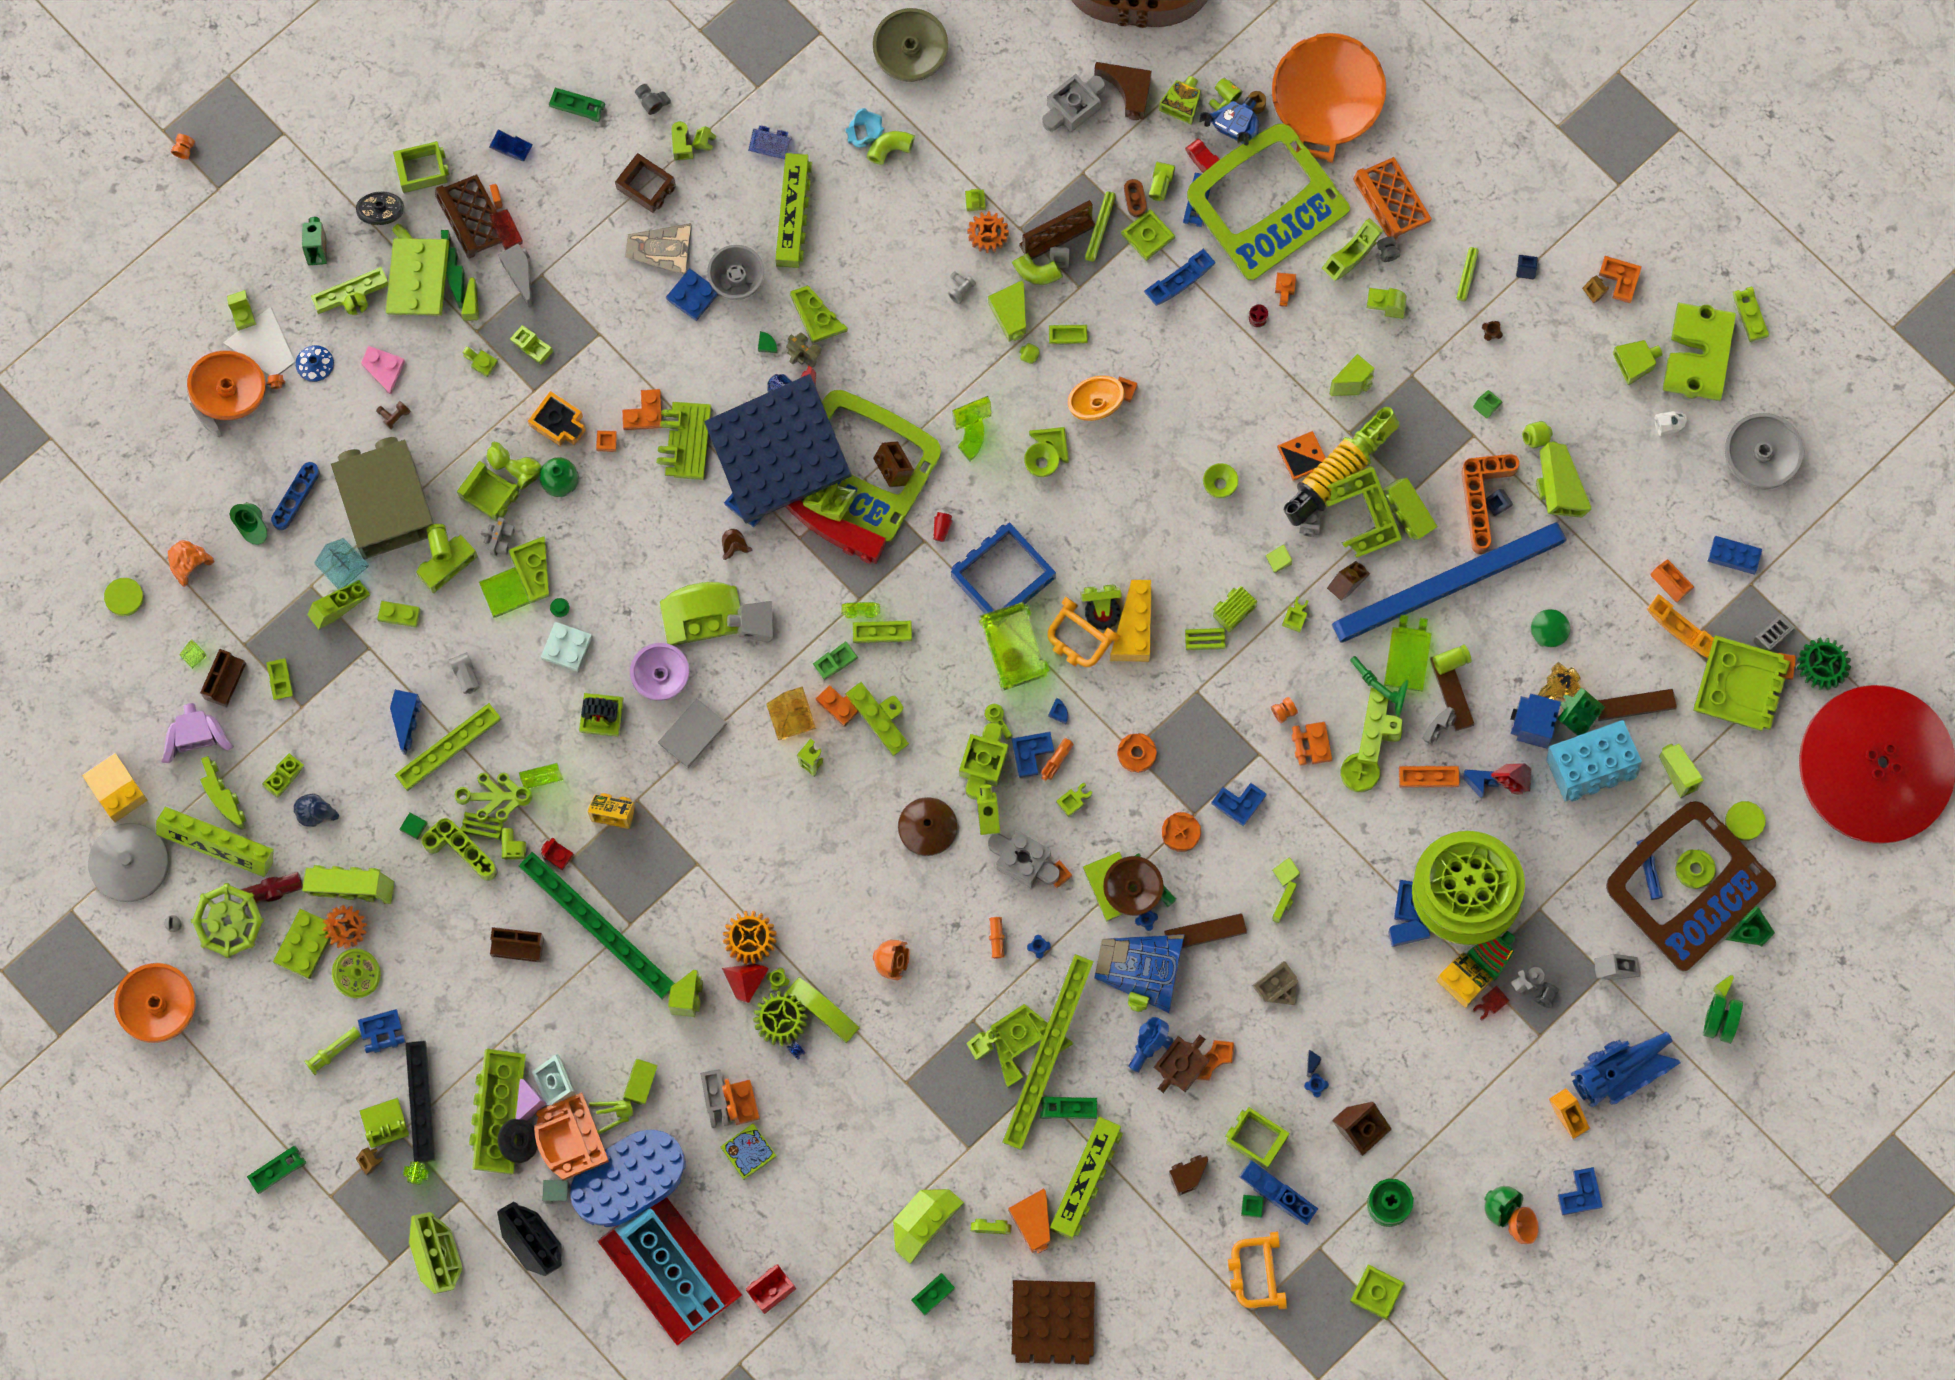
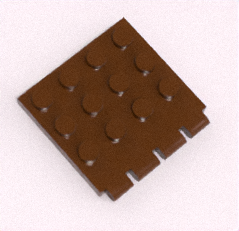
(1053, 1321)

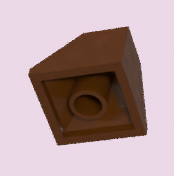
(1362, 1126)

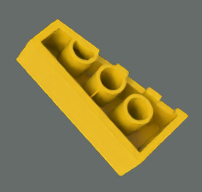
(1134, 625)

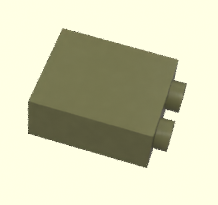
(382, 497)

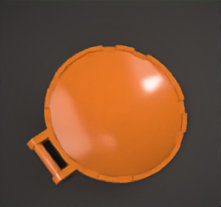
(1328, 90)

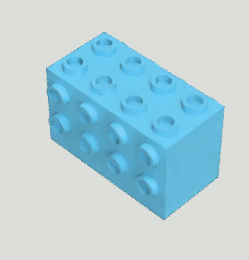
(1594, 761)

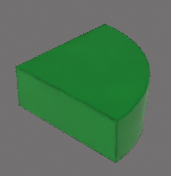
(766, 343)

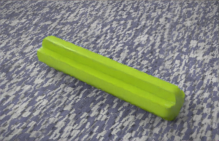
(1467, 274)

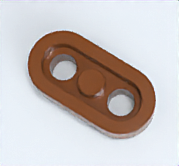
(1135, 199)

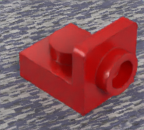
(556, 853)

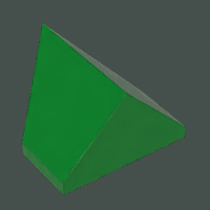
(1752, 929)

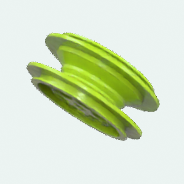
(1477, 920)

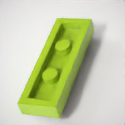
(882, 631)

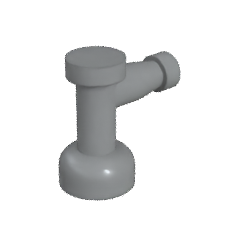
(956, 295)

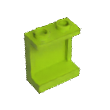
(488, 492)

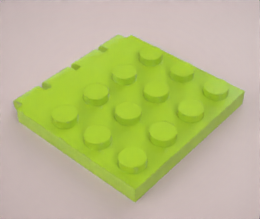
(1741, 684)

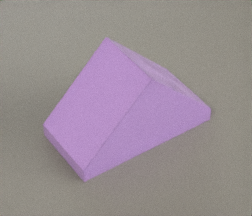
(528, 1101)

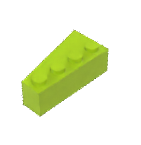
(348, 883)

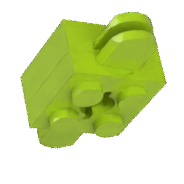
(983, 759)

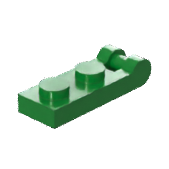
(576, 104)
(1069, 1108)
(276, 1170)

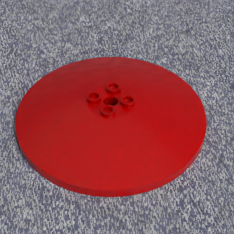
(1843, 769)

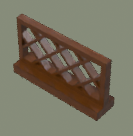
(455, 217)
(1058, 230)

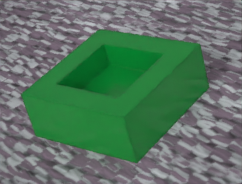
(413, 826)
(1252, 1206)

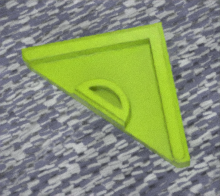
(1055, 437)

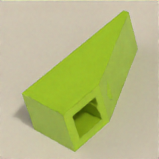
(333, 606)

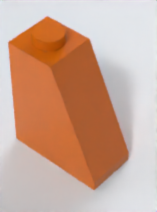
(1032, 1221)

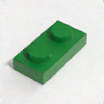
(933, 1294)

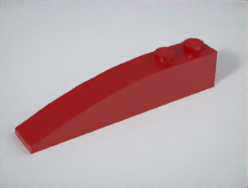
(843, 534)

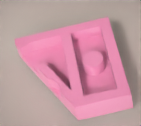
(383, 367)

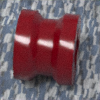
(1259, 311)

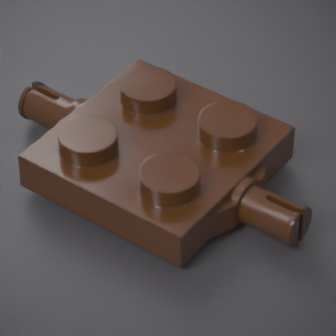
(1181, 1064)

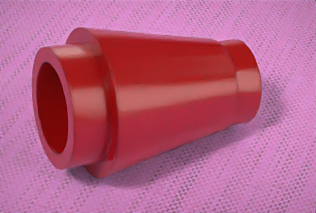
(942, 525)

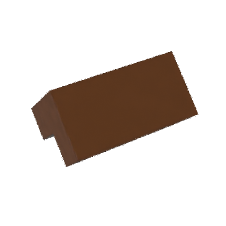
(222, 678)
(516, 944)

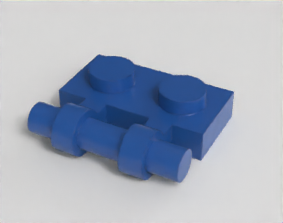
(380, 1025)

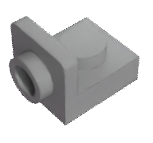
(1312, 524)

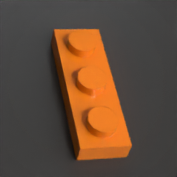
(1428, 776)

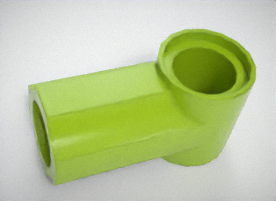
(1162, 176)

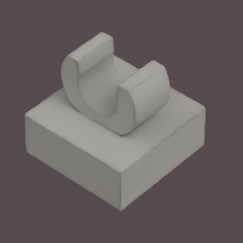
(1060, 256)

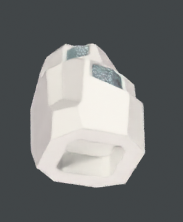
(1669, 422)

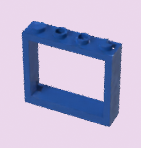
(1024, 596)

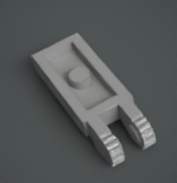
(714, 1095)

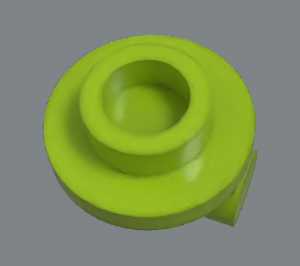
(1138, 1002)

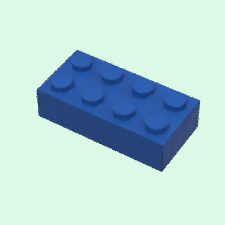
(1734, 555)

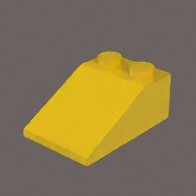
(114, 788)

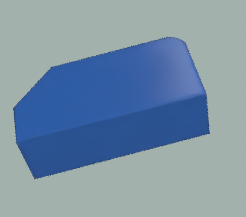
(1408, 933)

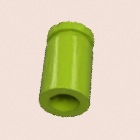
(439, 542)
(1452, 659)

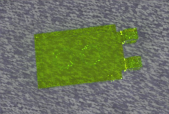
(1408, 655)

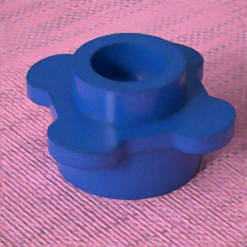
(1147, 924)
(1038, 940)
(1316, 1079)

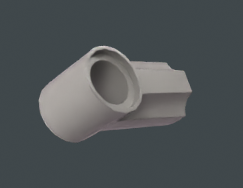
(464, 670)

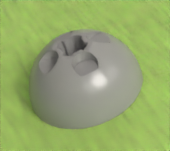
(732, 264)

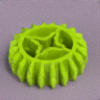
(771, 1015)

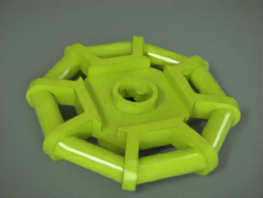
(217, 925)

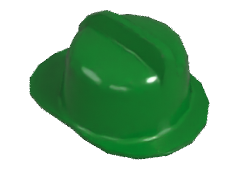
(249, 522)

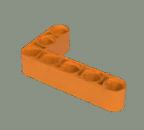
(1478, 496)

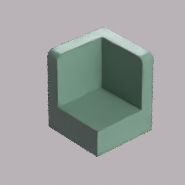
(554, 1191)

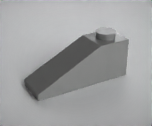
(518, 268)

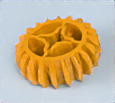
(743, 944)

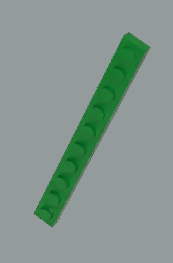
(596, 925)

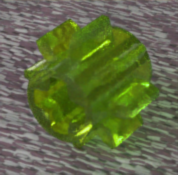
(415, 1173)

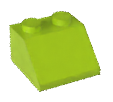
(1353, 378)

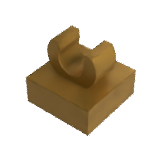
(1595, 289)
(367, 1160)

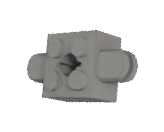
(1073, 103)
(1023, 859)

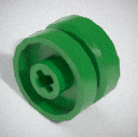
(1719, 1018)
(1394, 1191)

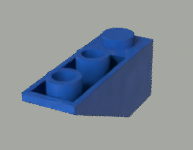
(404, 711)

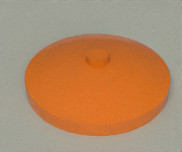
(226, 385)
(154, 1002)

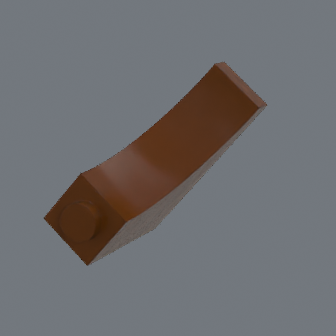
(1132, 85)

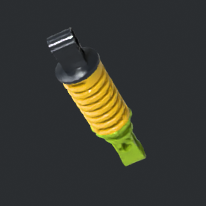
(1346, 459)

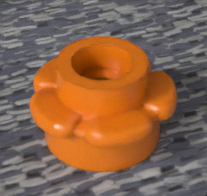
(275, 381)

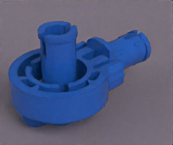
(1150, 1041)

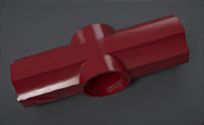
(274, 887)

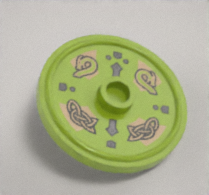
(356, 973)

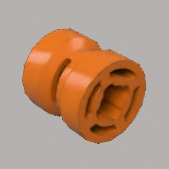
(183, 146)
(1284, 710)

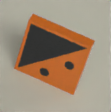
(1301, 455)

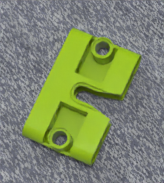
(1712, 337)

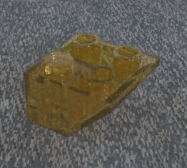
(790, 713)

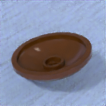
(927, 839)
(1136, 872)

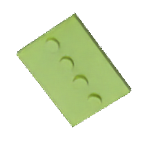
(417, 277)

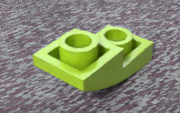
(283, 776)

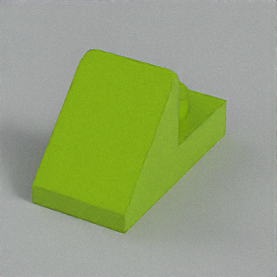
(241, 310)

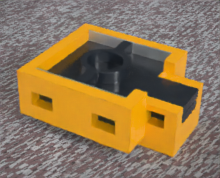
(557, 420)

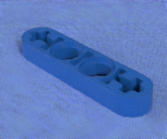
(291, 494)

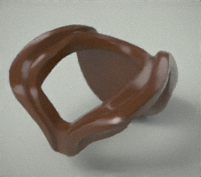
(733, 541)

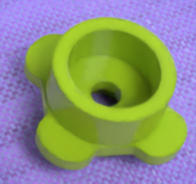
(779, 973)

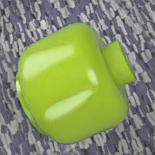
(1029, 353)

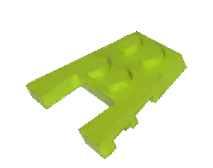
(1019, 1032)

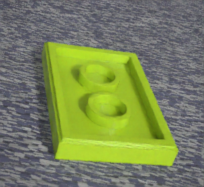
(1095, 874)

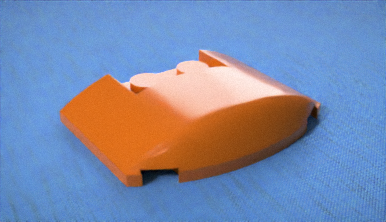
(569, 1137)

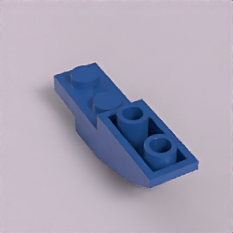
(1278, 1193)

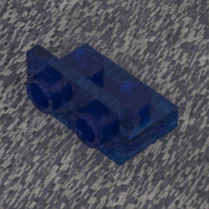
(769, 143)

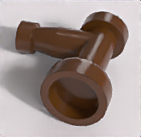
(391, 419)

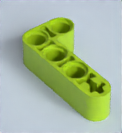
(463, 851)

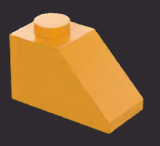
(1569, 1113)

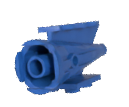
(1622, 1069)

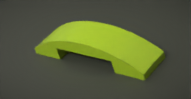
(823, 1009)

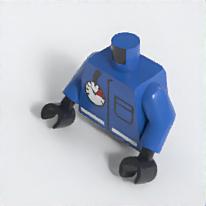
(1234, 121)

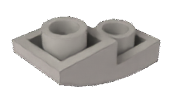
(1443, 720)

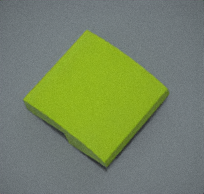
(831, 501)

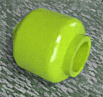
(1537, 434)

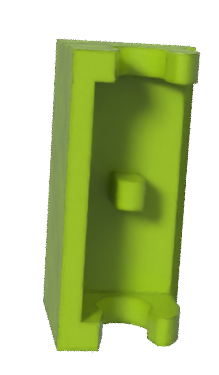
(808, 756)
(639, 1082)

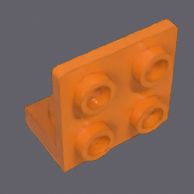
(742, 1102)

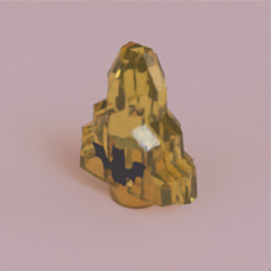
(1561, 682)

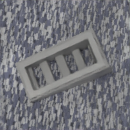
(1763, 643)

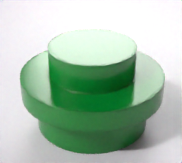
(559, 607)

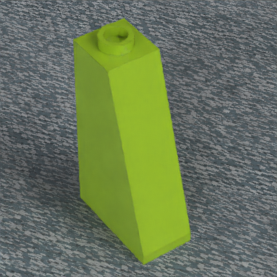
(1562, 483)

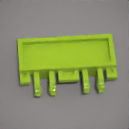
(688, 442)

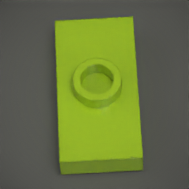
(1285, 902)

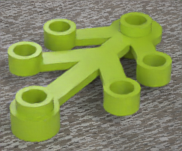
(496, 796)

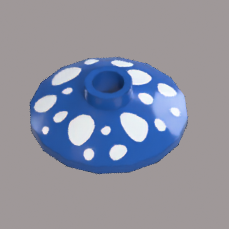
(318, 370)

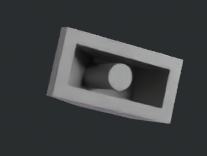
(1616, 967)

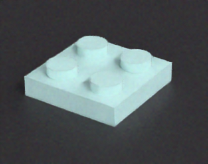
(566, 646)

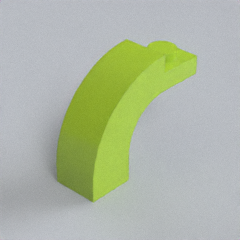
(1354, 251)

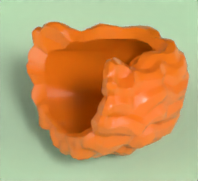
(185, 557)

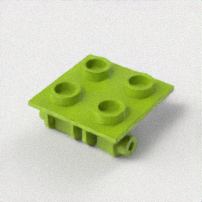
(384, 1123)

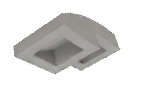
(208, 422)

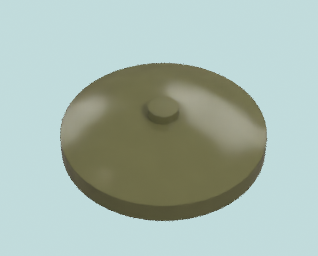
(910, 44)

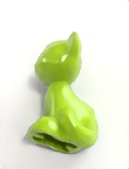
(524, 469)

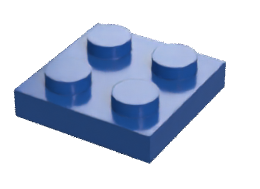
(692, 294)

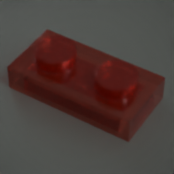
(506, 229)

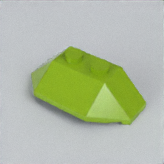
(923, 1220)
(434, 1253)

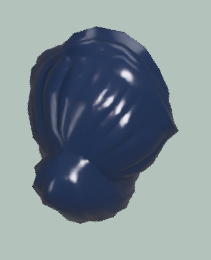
(313, 810)

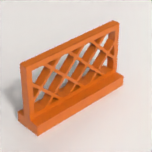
(1377, 202)

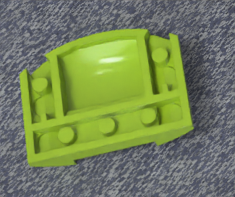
(699, 612)

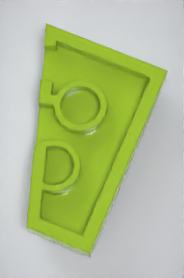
(815, 316)

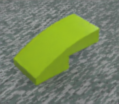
(531, 345)
(279, 679)

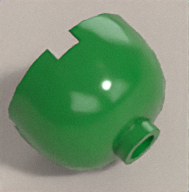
(558, 477)
(1501, 1204)

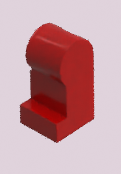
(1201, 155)

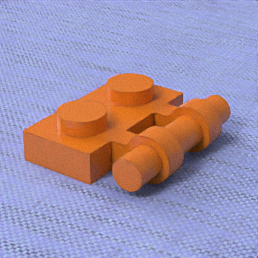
(1318, 743)

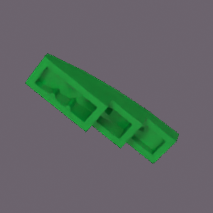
(454, 273)

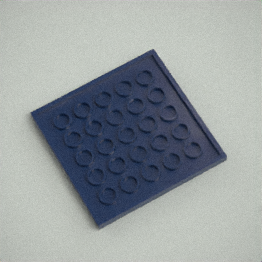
(777, 448)

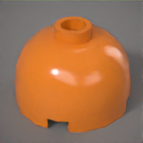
(891, 959)

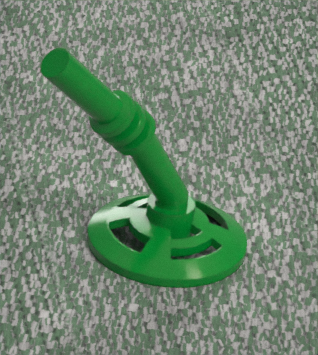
(1371, 680)

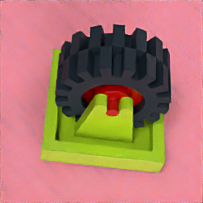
(1102, 609)
(601, 714)

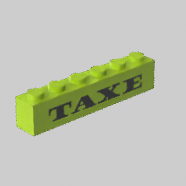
(792, 210)
(214, 841)
(1085, 1178)

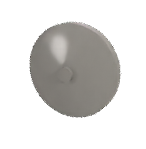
(1764, 451)
(128, 862)

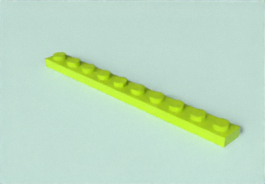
(1047, 1052)

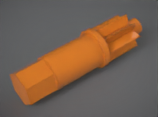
(1054, 763)

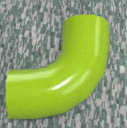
(887, 142)
(1037, 274)

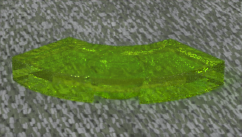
(972, 440)

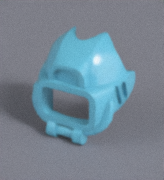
(873, 127)

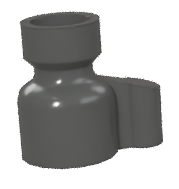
(651, 101)

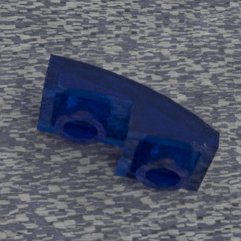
(510, 146)

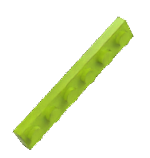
(448, 746)

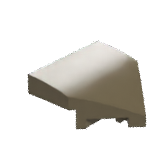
(1278, 985)

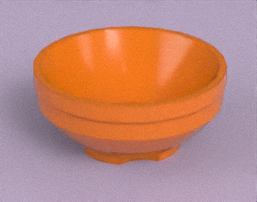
(1527, 1225)

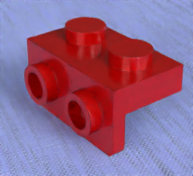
(770, 1288)

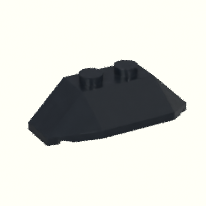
(530, 1239)

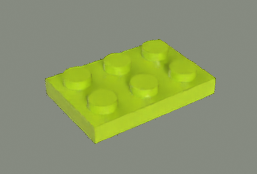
(303, 944)

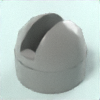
(176, 923)

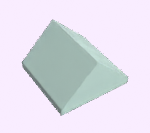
(553, 1081)

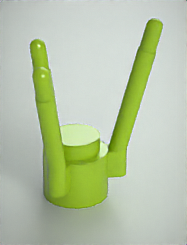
(622, 1108)

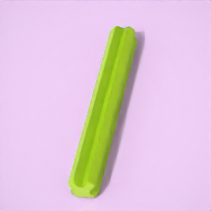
(1100, 226)

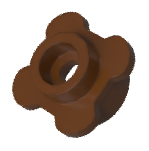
(1495, 325)

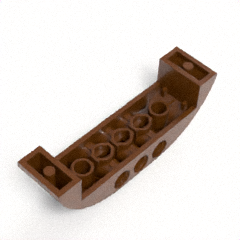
(1141, 12)

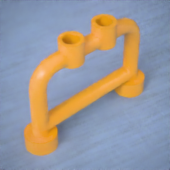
(1061, 648)
(1234, 1265)

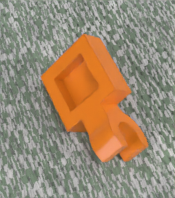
(1285, 285)

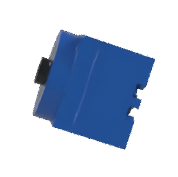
(1535, 720)

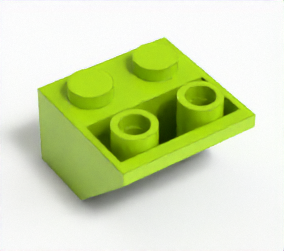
(684, 995)

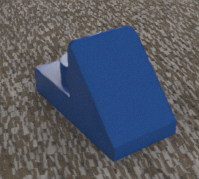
(1477, 779)

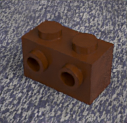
(893, 464)

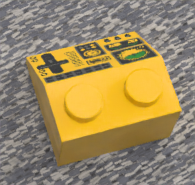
(611, 810)
(1464, 979)

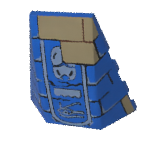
(1141, 966)

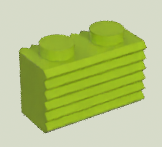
(1235, 608)

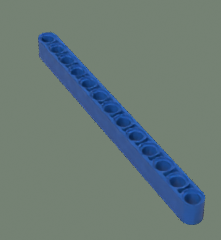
(1449, 582)

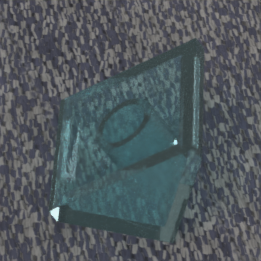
(340, 563)

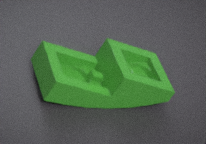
(835, 661)

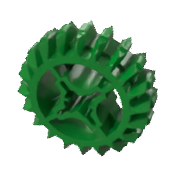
(1818, 650)

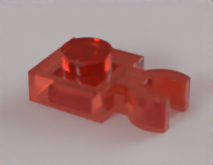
(1493, 1002)

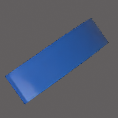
(1180, 279)

